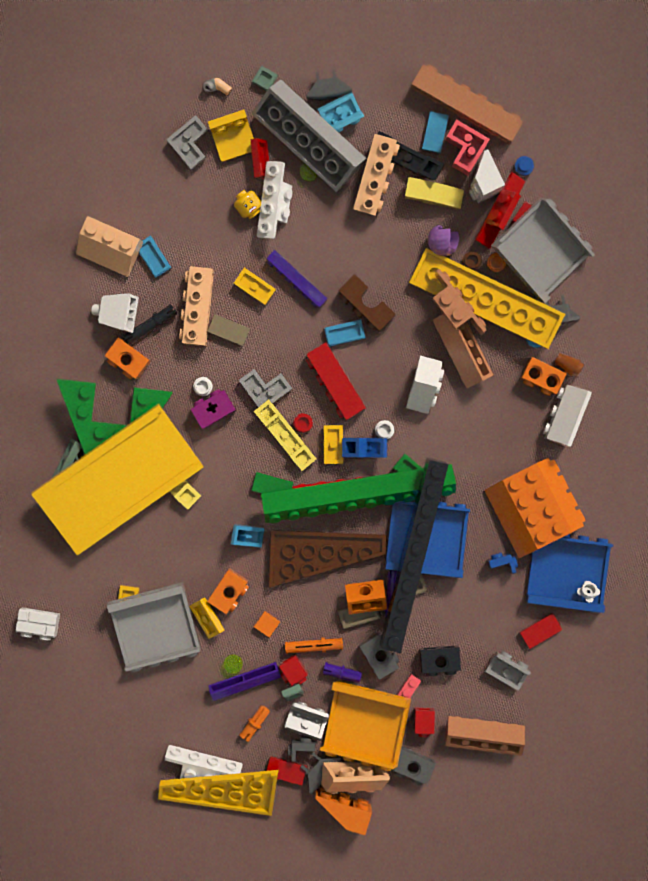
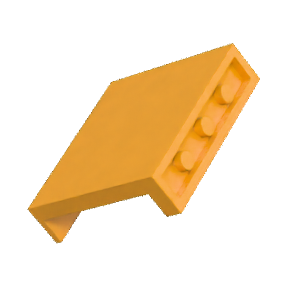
(366, 725)

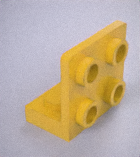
(232, 135)

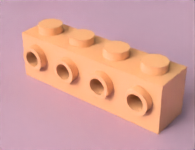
(375, 174)
(197, 306)

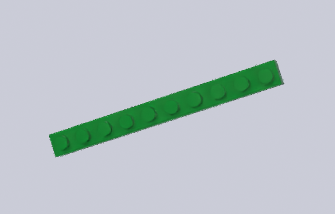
(347, 495)

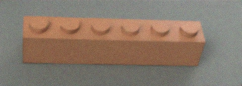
(466, 103)

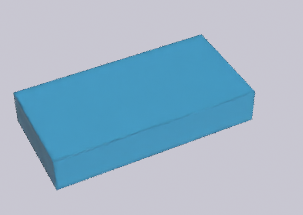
(435, 132)
(153, 257)
(344, 333)

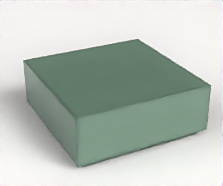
(264, 78)
(292, 692)

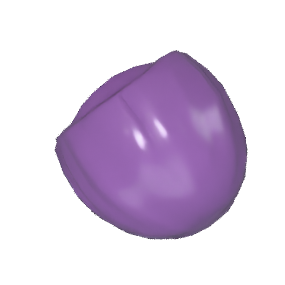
(443, 241)

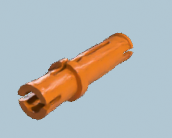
(290, 647)

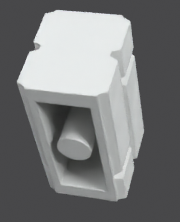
(37, 622)

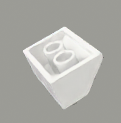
(486, 180)
(566, 415)

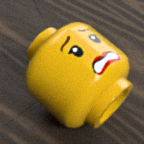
(247, 204)

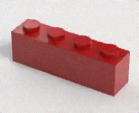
(335, 380)

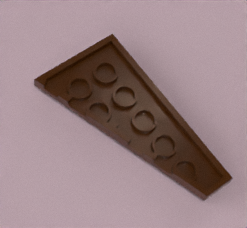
(310, 553)

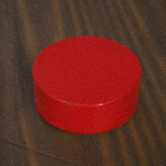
(303, 422)

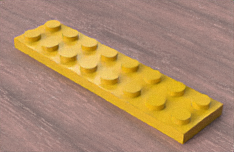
(491, 299)

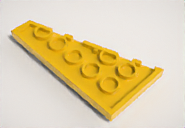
(238, 792)

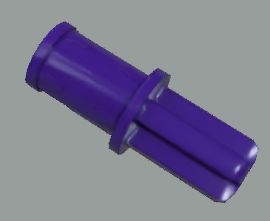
(342, 672)

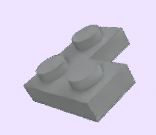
(184, 142)
(262, 392)

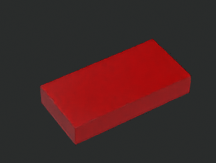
(260, 157)
(540, 630)
(287, 770)

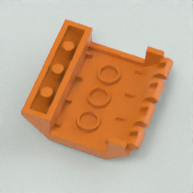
(535, 507)

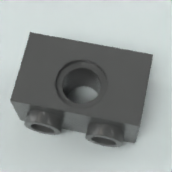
(380, 667)
(422, 773)

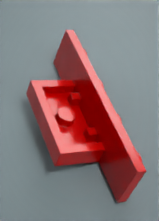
(501, 210)

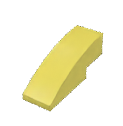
(433, 193)

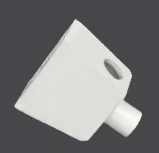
(117, 311)

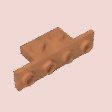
(454, 307)

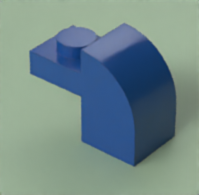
(364, 447)

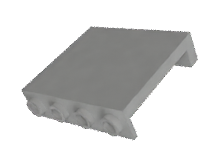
(542, 248)
(154, 627)

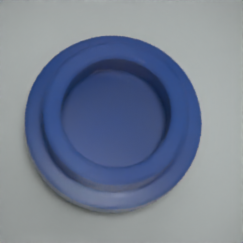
(524, 165)

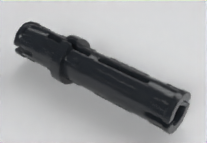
(151, 323)

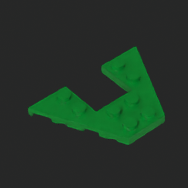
(80, 400)

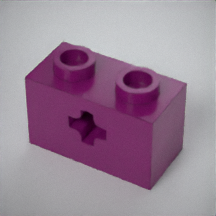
(206, 418)

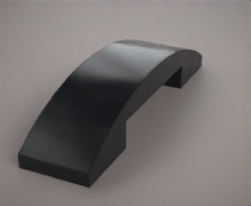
(416, 162)

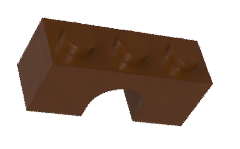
(352, 293)

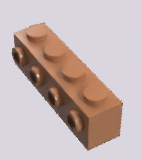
(463, 351)
(485, 735)

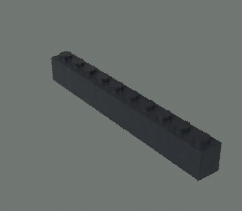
(413, 554)

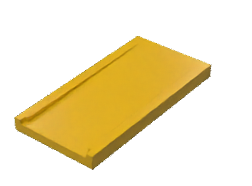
(117, 479)

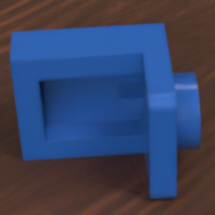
(499, 559)

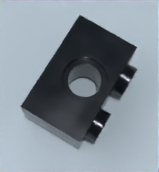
(430, 654)

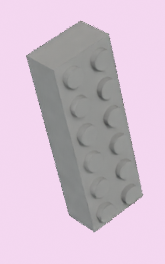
(308, 135)

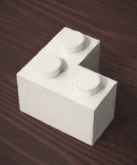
(425, 385)

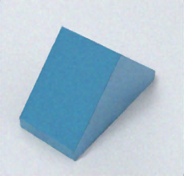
(247, 535)

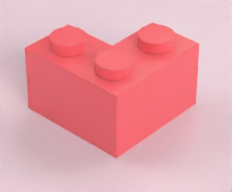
(469, 142)

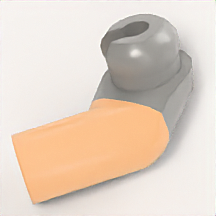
(216, 84)

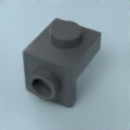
(303, 744)

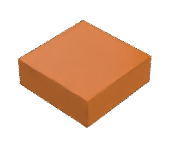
(267, 624)

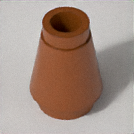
(569, 364)

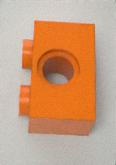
(118, 351)
(218, 597)
(366, 597)

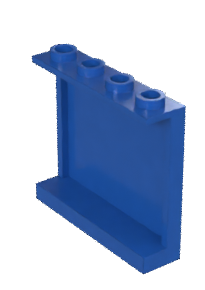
(446, 541)
(564, 567)

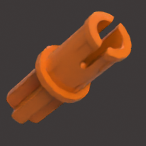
(254, 723)

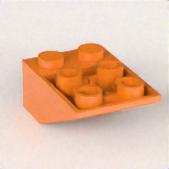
(350, 813)

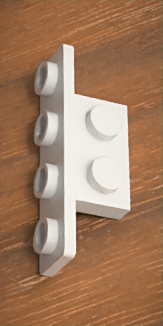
(274, 201)
(199, 764)

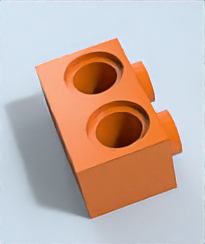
(544, 371)

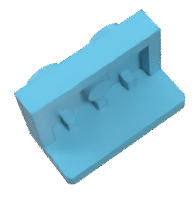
(341, 112)

